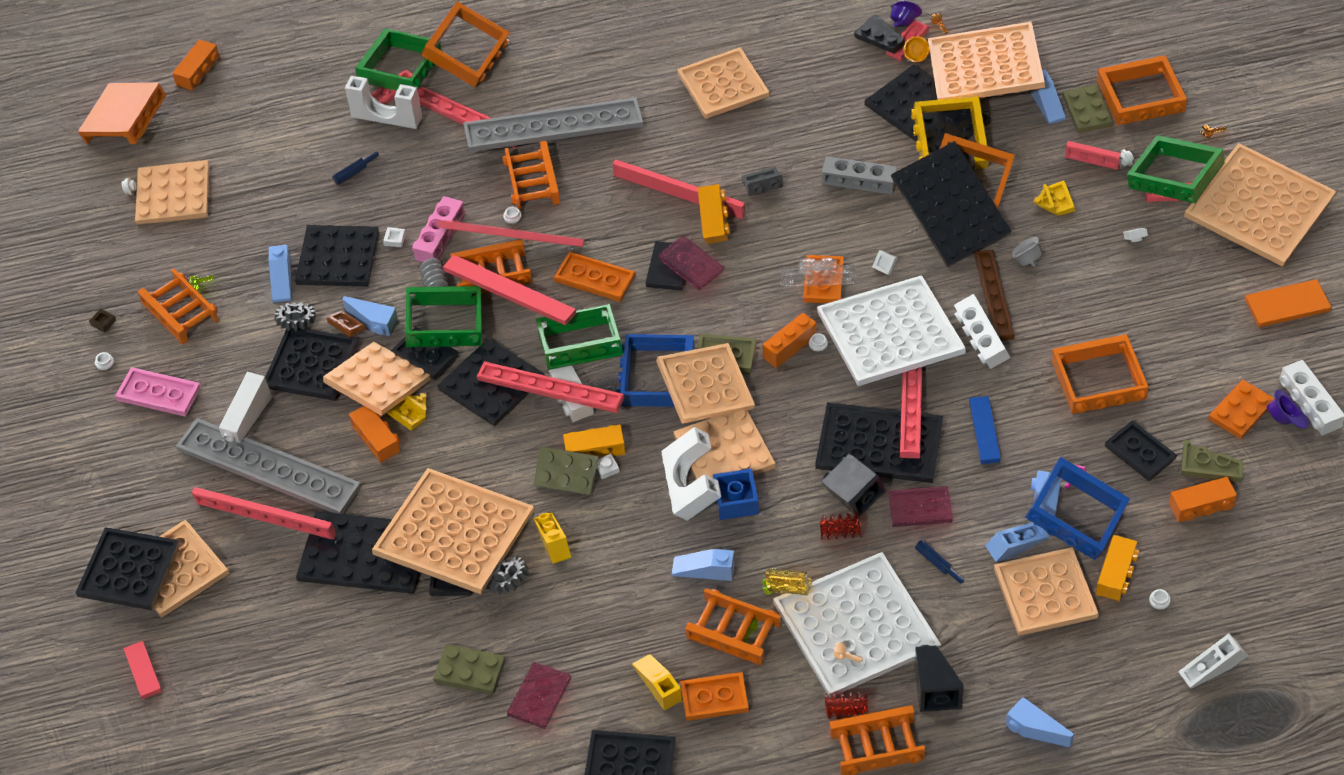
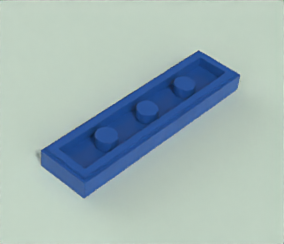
(984, 430)

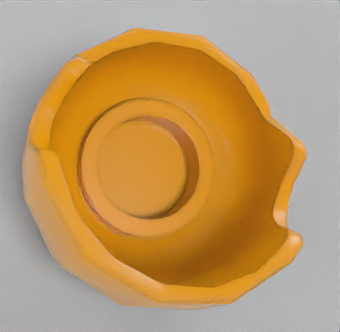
(916, 49)

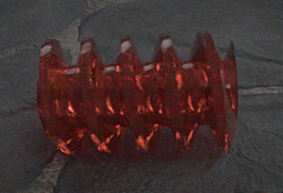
(840, 526)
(846, 705)

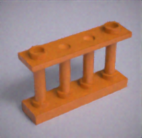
(545, 166)
(498, 253)
(168, 320)
(734, 645)
(871, 722)

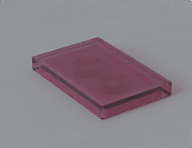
(691, 262)
(920, 506)
(539, 695)

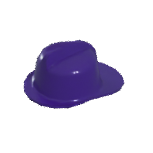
(904, 13)
(1286, 411)

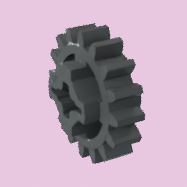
(294, 316)
(508, 575)

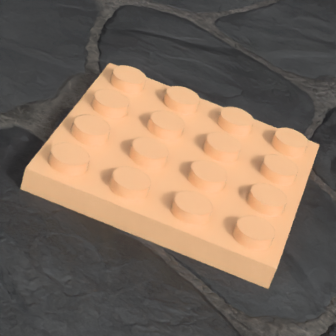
(723, 83)
(172, 192)
(376, 378)
(705, 383)
(733, 444)
(191, 572)
(1045, 591)

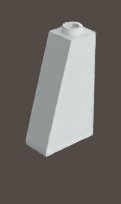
(245, 408)

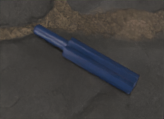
(353, 168)
(937, 560)

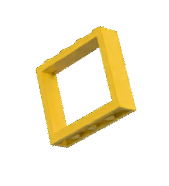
(944, 105)

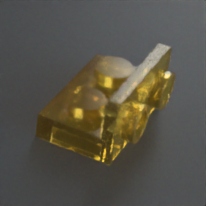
(788, 581)

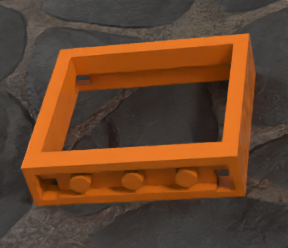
(454, 66)
(1139, 69)
(986, 153)
(1097, 349)

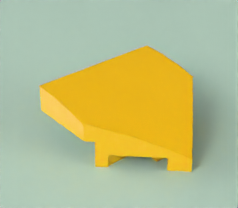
(1055, 199)
(410, 411)

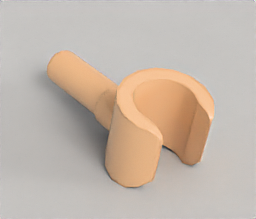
(840, 653)

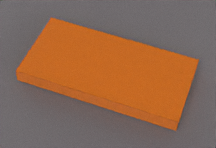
(594, 276)
(1287, 303)

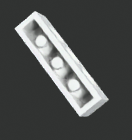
(969, 309)
(1312, 397)

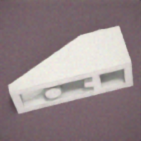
(1213, 662)

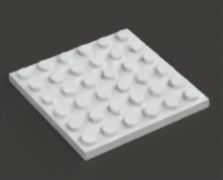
(890, 330)
(865, 612)

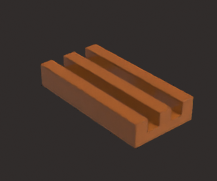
(344, 325)

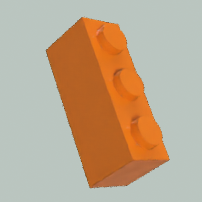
(196, 65)
(789, 340)
(375, 433)
(1202, 499)

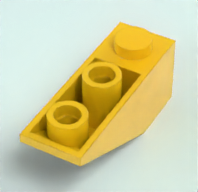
(552, 537)
(658, 681)

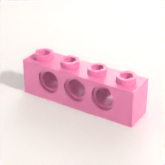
(434, 239)

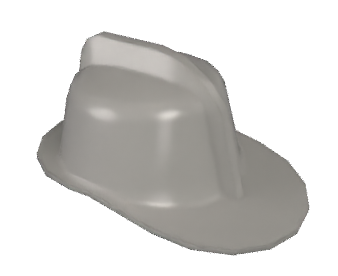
(1027, 252)

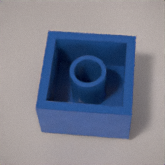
(737, 494)

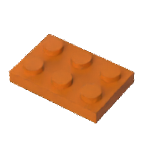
(823, 293)
(1241, 409)
(714, 696)

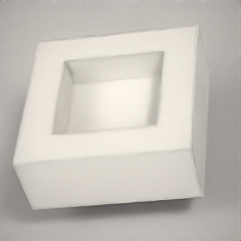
(1135, 235)
(394, 237)
(884, 262)
(607, 466)

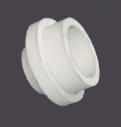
(1126, 158)
(129, 186)
(512, 215)
(818, 342)
(104, 361)
(1159, 599)

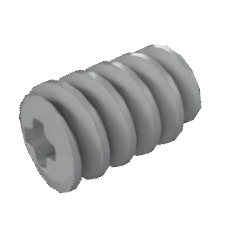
(433, 273)

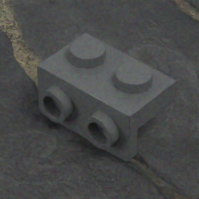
(762, 181)

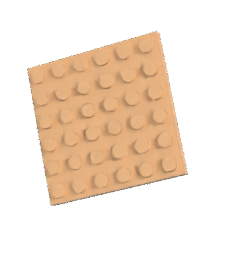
(986, 62)
(1261, 204)
(453, 530)

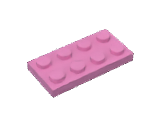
(158, 391)

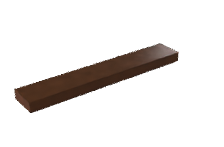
(994, 294)

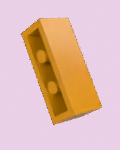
(713, 214)
(596, 441)
(1117, 568)

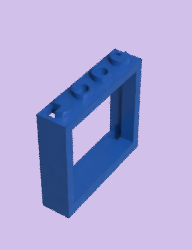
(646, 342)
(1090, 486)

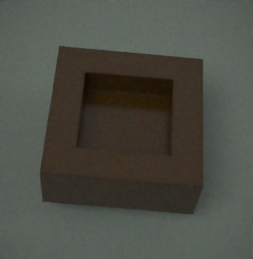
(102, 320)

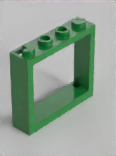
(377, 50)
(1208, 155)
(443, 296)
(585, 351)

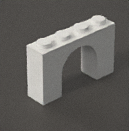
(364, 106)
(677, 460)

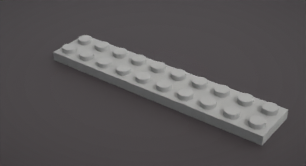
(552, 124)
(270, 467)

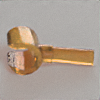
(937, 19)
(1208, 131)

